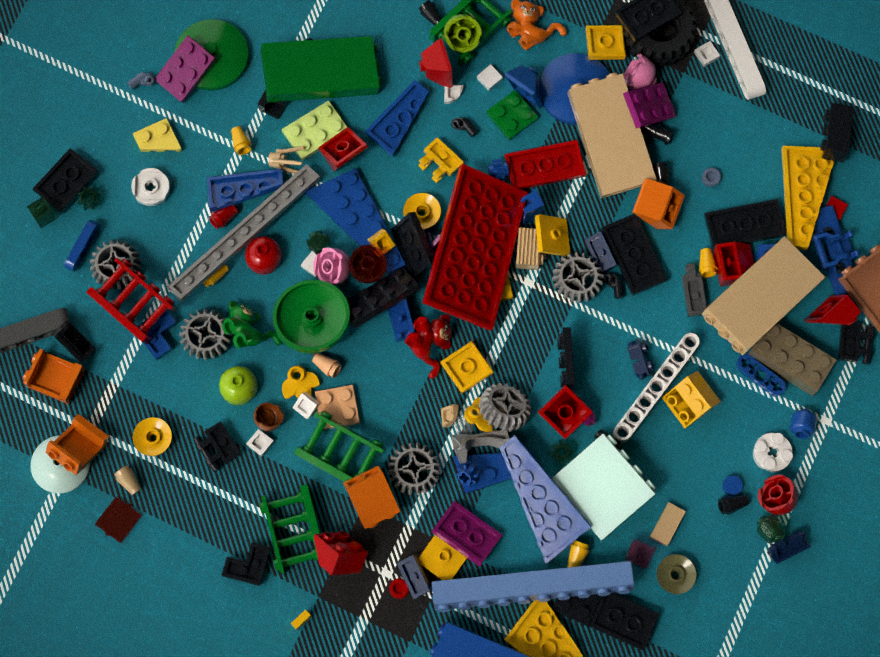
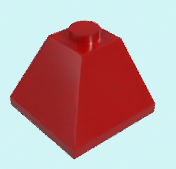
(436, 64)
(835, 310)

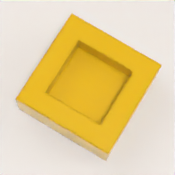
(301, 620)

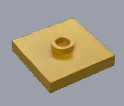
(605, 42)
(552, 235)
(466, 367)
(441, 559)

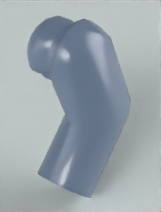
(141, 79)

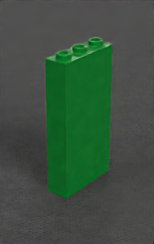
(320, 69)

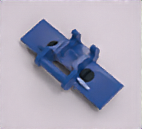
(838, 247)

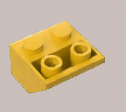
(691, 399)

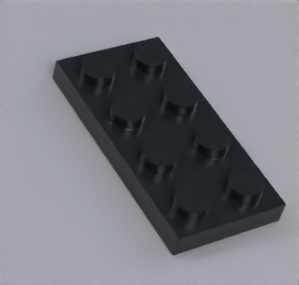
(746, 223)
(634, 254)
(381, 296)

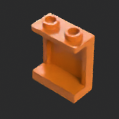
(53, 376)
(77, 445)
(371, 497)

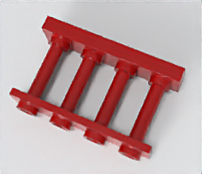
(114, 307)

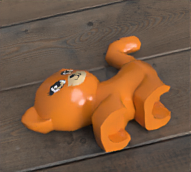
(526, 16)

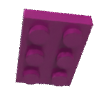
(185, 69)
(649, 105)
(466, 533)

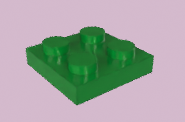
(512, 115)

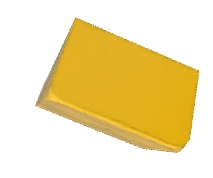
(382, 241)

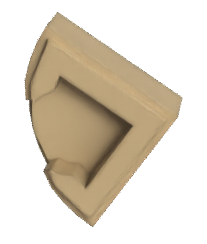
(449, 415)

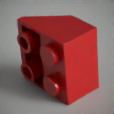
(732, 261)
(339, 553)

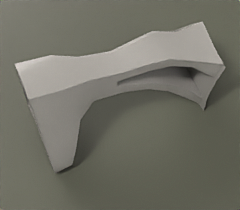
(463, 443)

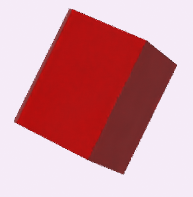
(342, 148)
(565, 411)

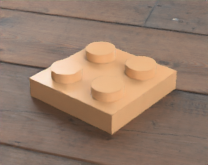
(339, 403)

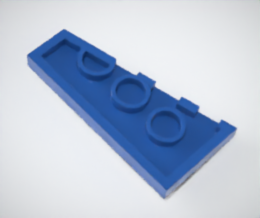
(396, 120)
(236, 188)
(492, 467)

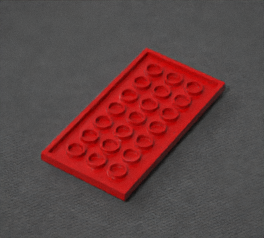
(475, 247)

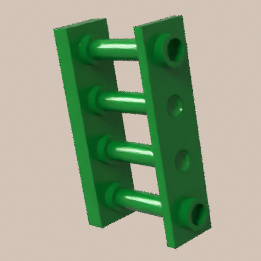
(466, 7)
(324, 461)
(307, 516)

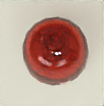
(367, 264)

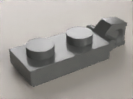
(693, 291)

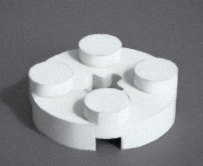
(143, 180)
(783, 454)

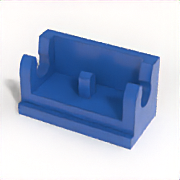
(533, 207)
(401, 320)

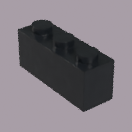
(837, 132)

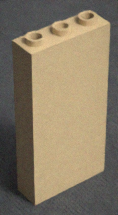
(610, 136)
(763, 296)

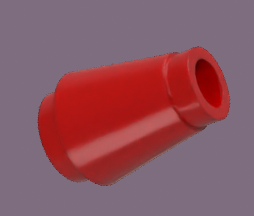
(222, 216)

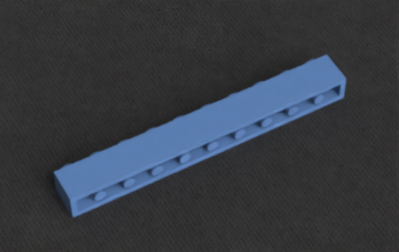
(532, 586)

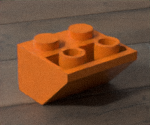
(658, 204)

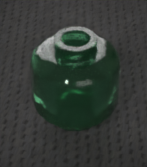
(771, 529)

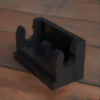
(73, 341)

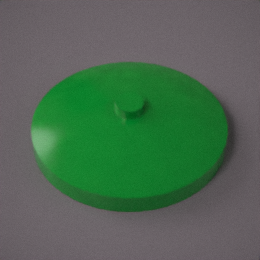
(226, 45)
(311, 316)

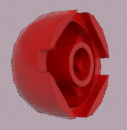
(263, 255)
(778, 495)

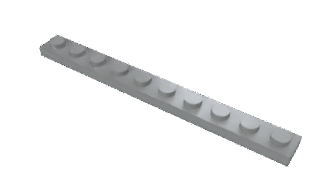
(243, 233)

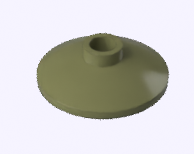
(683, 567)

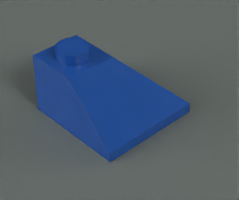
(525, 83)

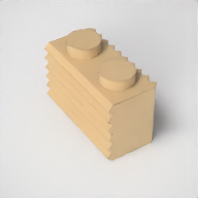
(527, 250)

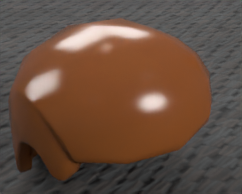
(268, 416)

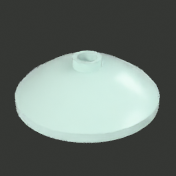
(51, 476)

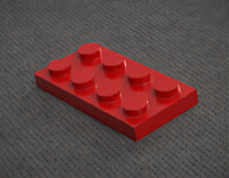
(545, 165)

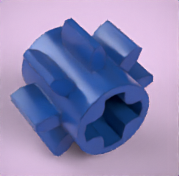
(498, 169)
(468, 473)

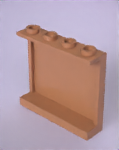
(864, 285)

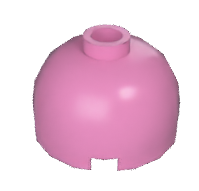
(640, 73)
(332, 266)

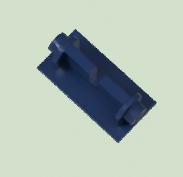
(639, 351)
(783, 550)

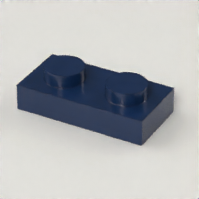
(601, 252)
(414, 576)

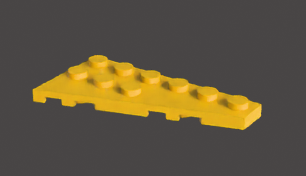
(804, 188)
(541, 634)

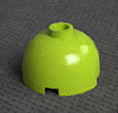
(462, 33)
(238, 385)

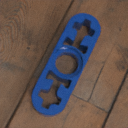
(82, 245)
(761, 383)

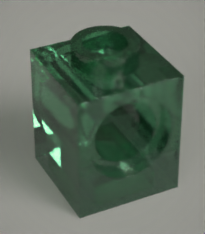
(42, 212)

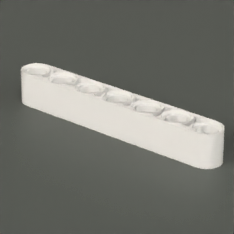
(736, 48)
(659, 379)

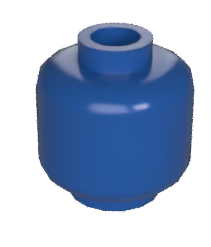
(803, 424)

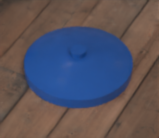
(559, 78)

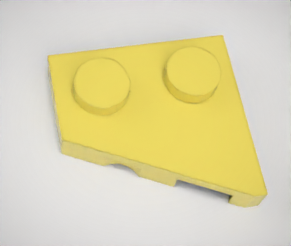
(157, 138)

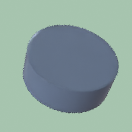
(711, 177)

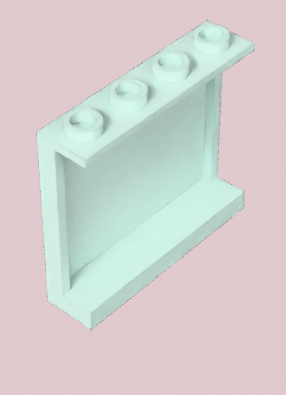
(604, 485)

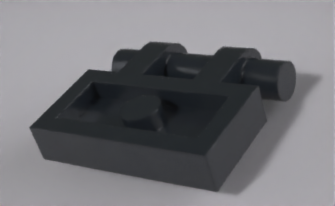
(850, 340)
(222, 442)

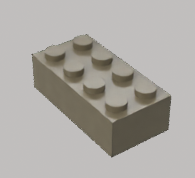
(793, 359)

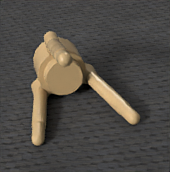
(278, 160)

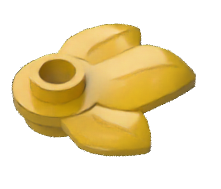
(297, 386)
(477, 418)

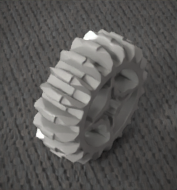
(112, 249)
(591, 270)
(197, 331)
(504, 407)
(422, 468)

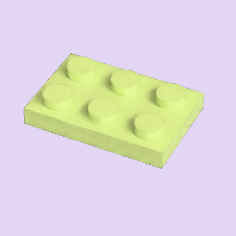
(314, 129)

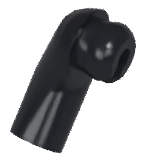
(464, 124)
(615, 283)

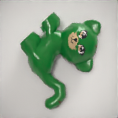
(240, 324)

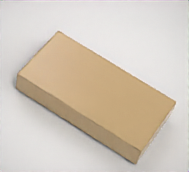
(667, 524)

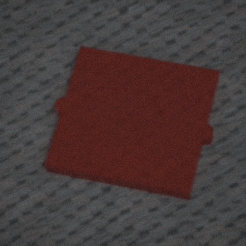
(118, 519)

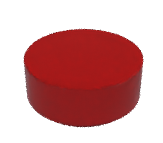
(398, 589)

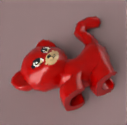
(436, 333)

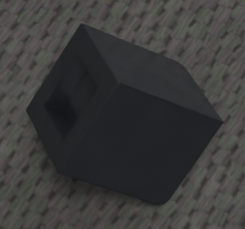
(273, 109)

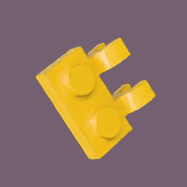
(443, 157)

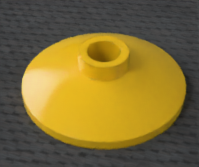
(426, 203)
(145, 430)

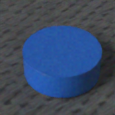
(732, 485)

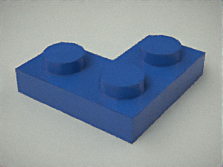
(158, 345)

